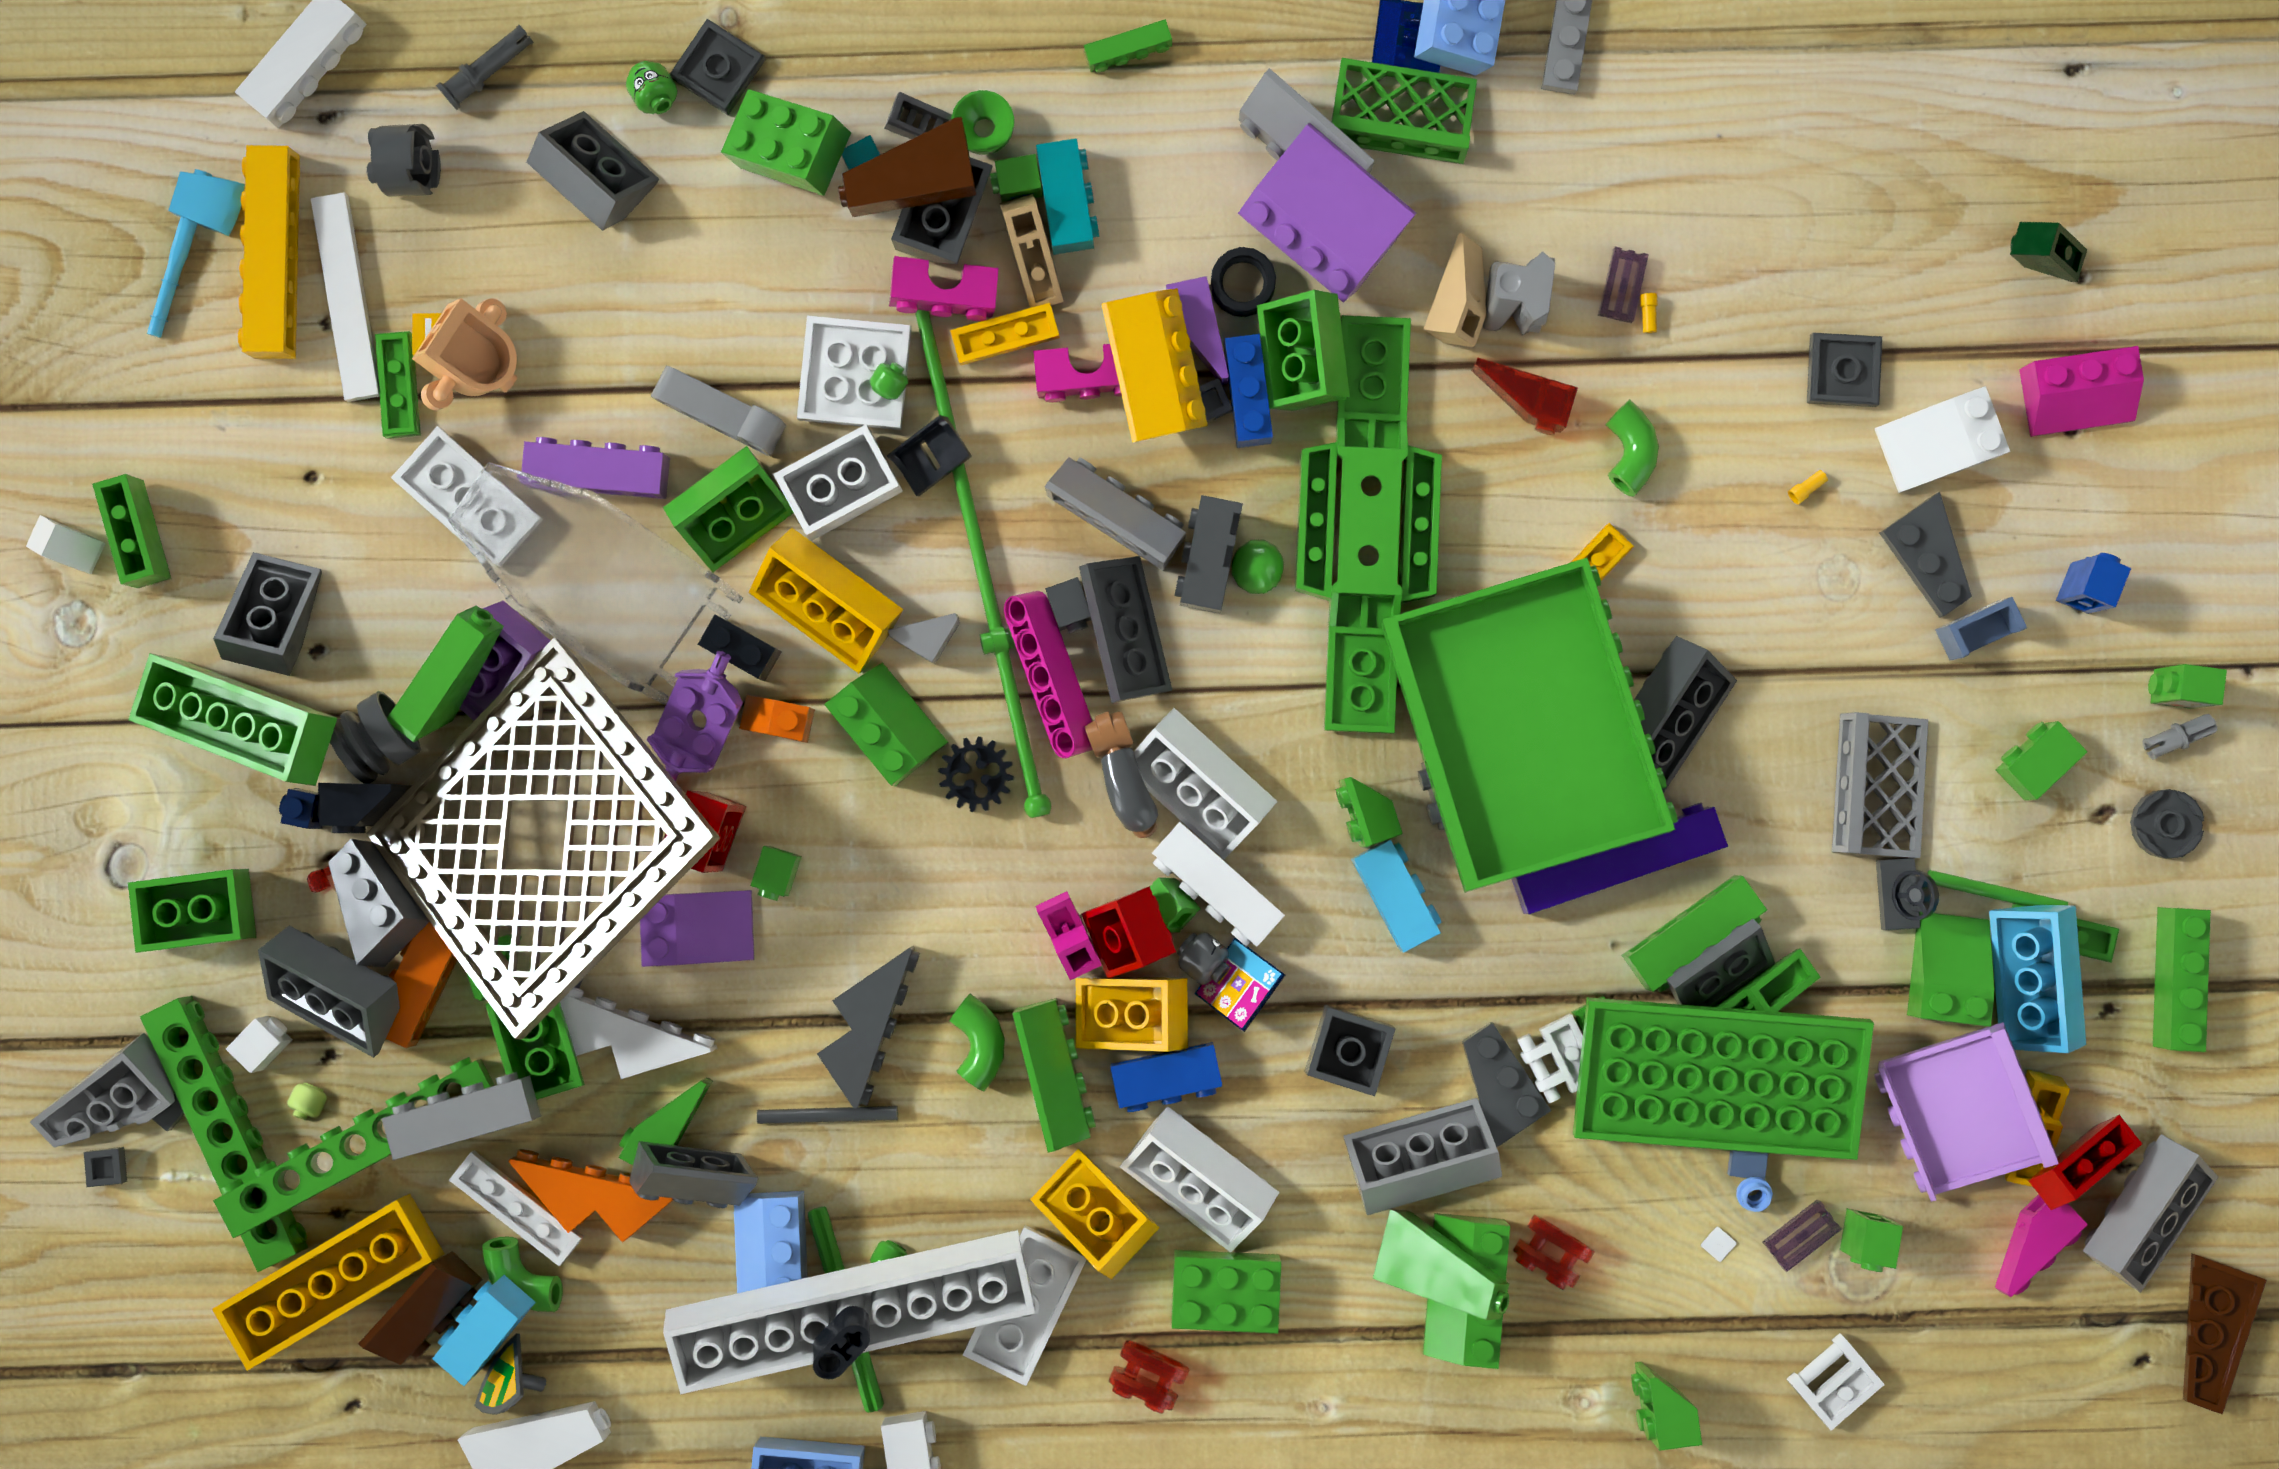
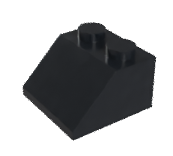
(355, 806)

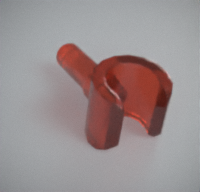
(318, 880)

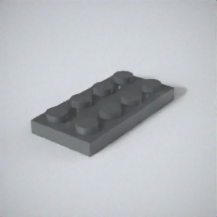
(1125, 628)

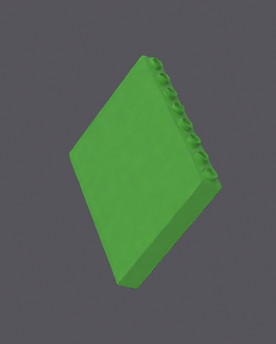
(1528, 725)

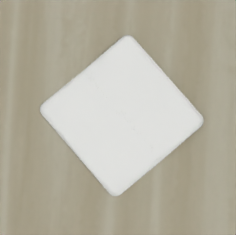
(1718, 1244)

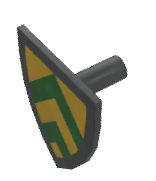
(505, 1380)

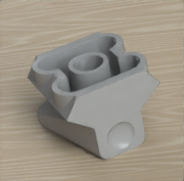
(1519, 293)

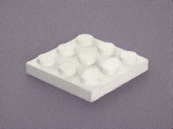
(838, 371)

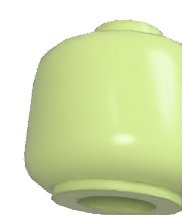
(306, 1101)

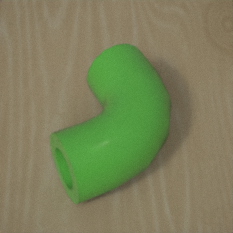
(1639, 447)
(985, 1042)
(503, 1258)

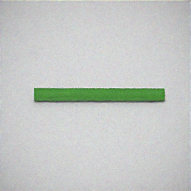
(1991, 890)

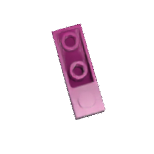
(2035, 1242)

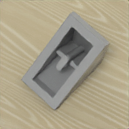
(928, 636)

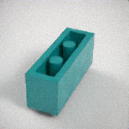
(1067, 196)

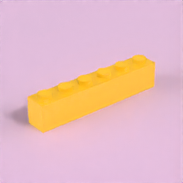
(269, 252)

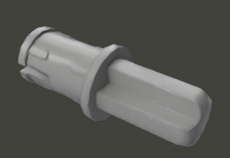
(2180, 735)

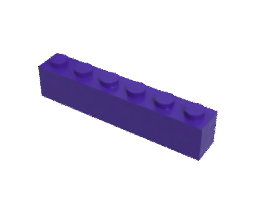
(1694, 835)

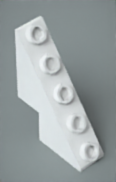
(633, 1038)

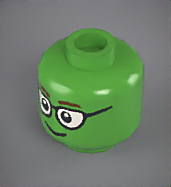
(650, 87)

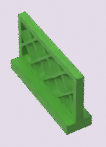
(1405, 138)

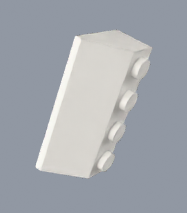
(1201, 784)
(1200, 1179)

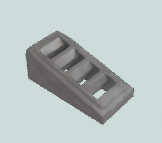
(915, 106)

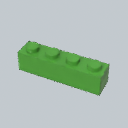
(1127, 46)

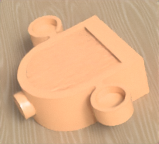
(467, 353)

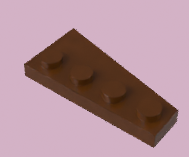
(2217, 1329)

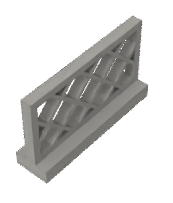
(1852, 787)

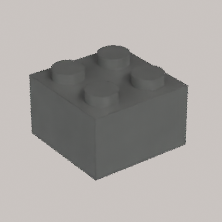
(1349, 1050)

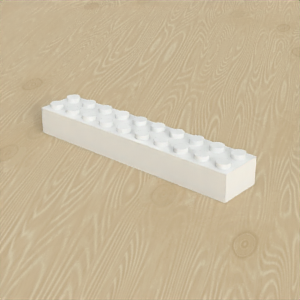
(903, 1296)

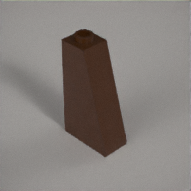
(912, 174)

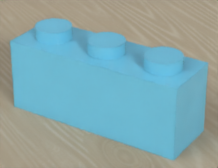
(1397, 895)
(482, 1329)

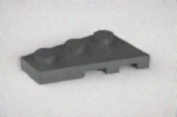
(1930, 555)
(1502, 1085)

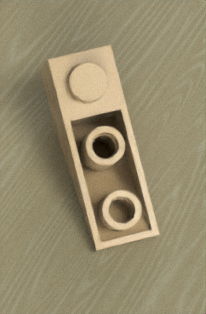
(1460, 299)

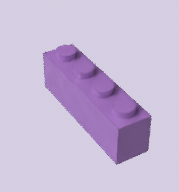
(598, 469)

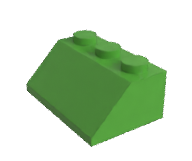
(728, 509)
(886, 724)
(542, 1054)

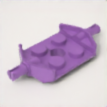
(677, 738)

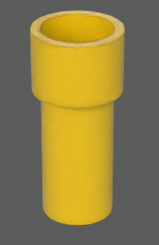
(1648, 303)
(1801, 491)

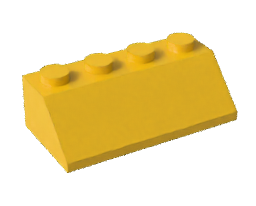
(1154, 364)
(824, 600)

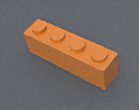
(420, 983)

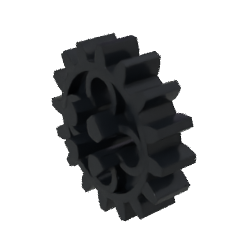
(958, 764)

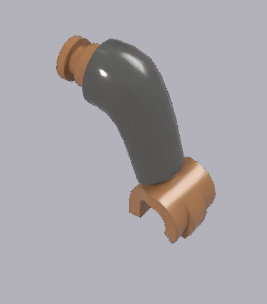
(1122, 777)

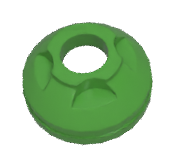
(989, 106)

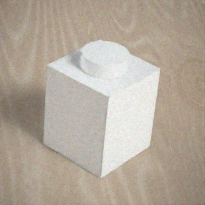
(259, 1043)

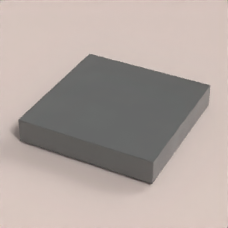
(717, 67)
(1844, 369)

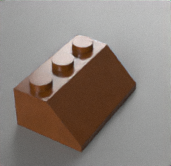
(423, 1310)

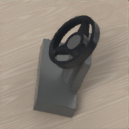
(1904, 894)

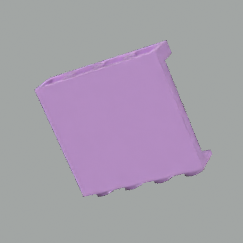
(1965, 1110)

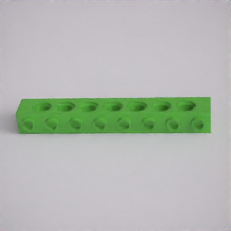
(207, 1122)
(236, 1202)

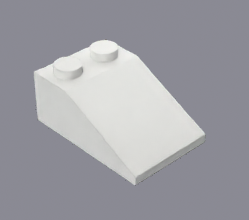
(1942, 439)

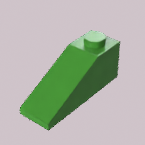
(667, 1124)

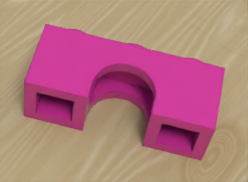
(914, 290)
(1059, 379)

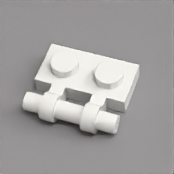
(1564, 1043)

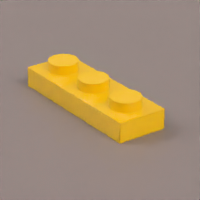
(1005, 334)

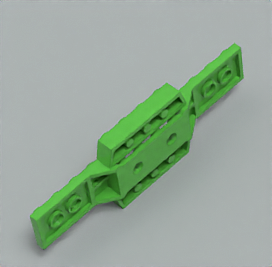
(1370, 443)

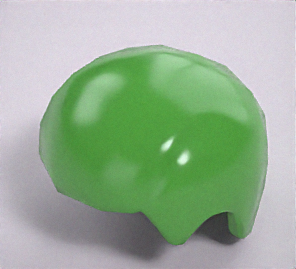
(1257, 566)

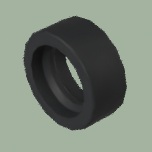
(1235, 256)

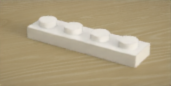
(515, 1207)

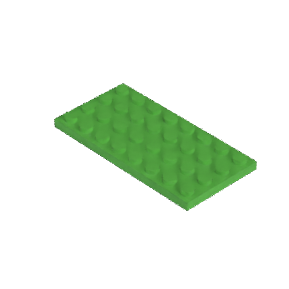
(1722, 1078)

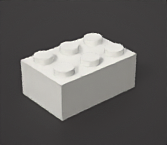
(838, 482)

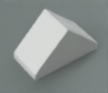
(65, 545)

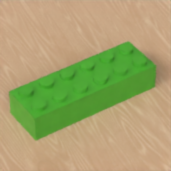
(233, 719)

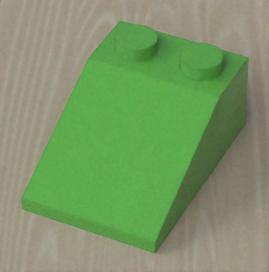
(1952, 970)

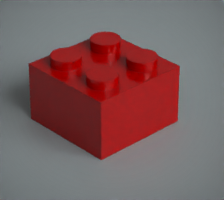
(1129, 932)

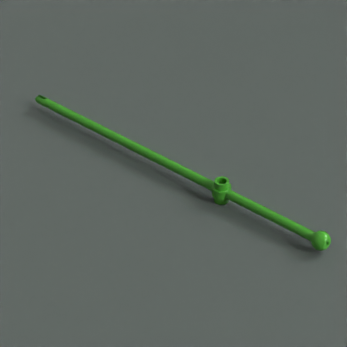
(997, 639)

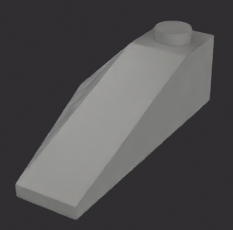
(118, 1093)

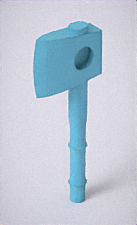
(199, 201)

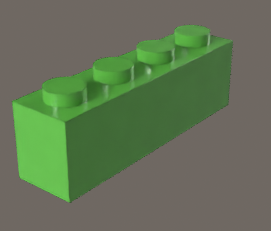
(1693, 931)
(2181, 979)

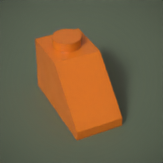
(777, 718)

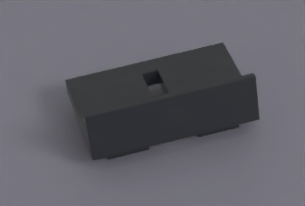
(916, 463)

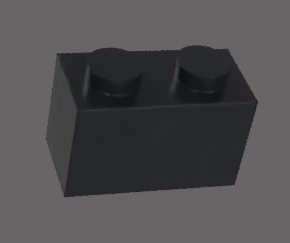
(745, 649)

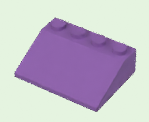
(1327, 213)

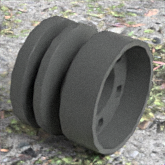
(370, 739)

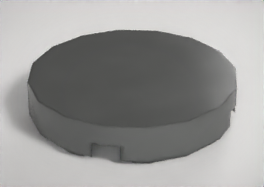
(2167, 823)

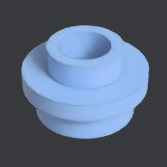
(1756, 1202)

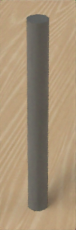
(827, 1114)

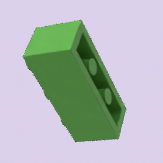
(131, 531)

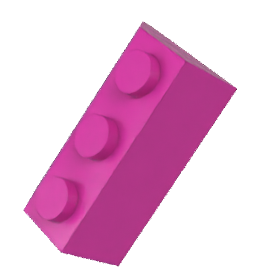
(2082, 390)

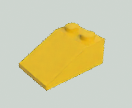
(1132, 1013)
(1094, 1214)

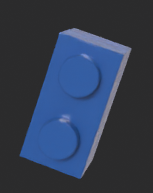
(2094, 583)

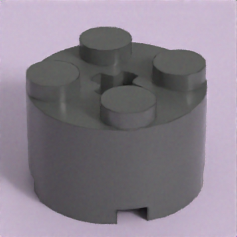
(403, 160)

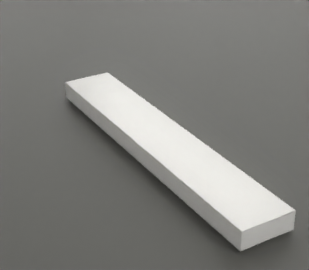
(346, 296)

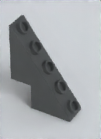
(869, 1014)

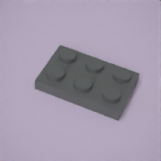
(1723, 967)

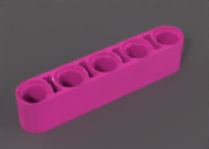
(1049, 672)

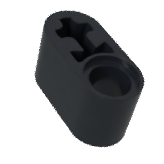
(846, 1338)

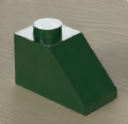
(2048, 249)

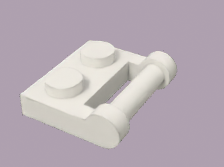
(1843, 1390)

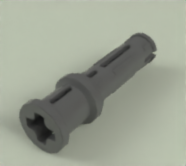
(471, 77)

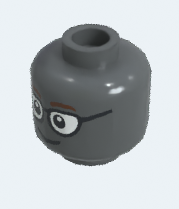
(1203, 958)

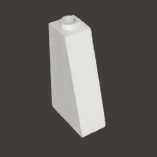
(536, 1439)

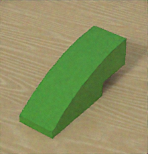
(1775, 985)

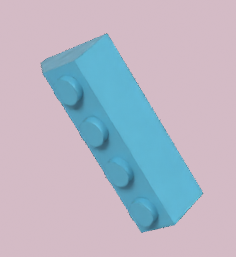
(2038, 977)

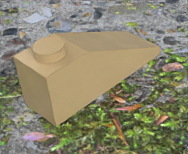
(1031, 251)

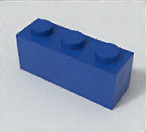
(1248, 391)
(1166, 1077)

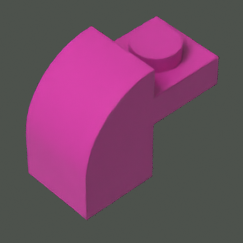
(1068, 935)

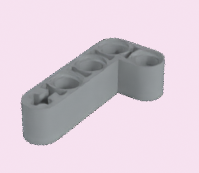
(719, 411)

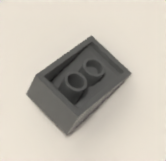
(268, 614)

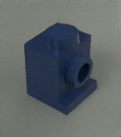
(298, 809)

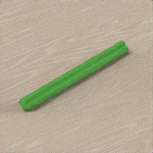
(831, 1262)

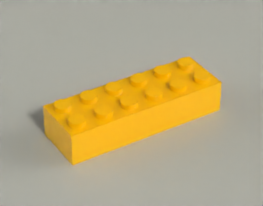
(328, 1281)

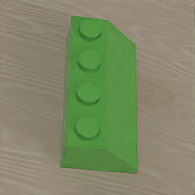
(1052, 1073)
(1454, 1333)

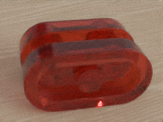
(1559, 1272)
(1155, 1394)

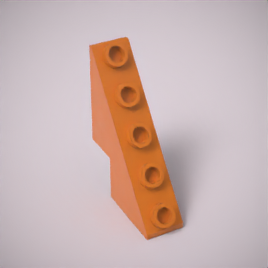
(578, 1192)

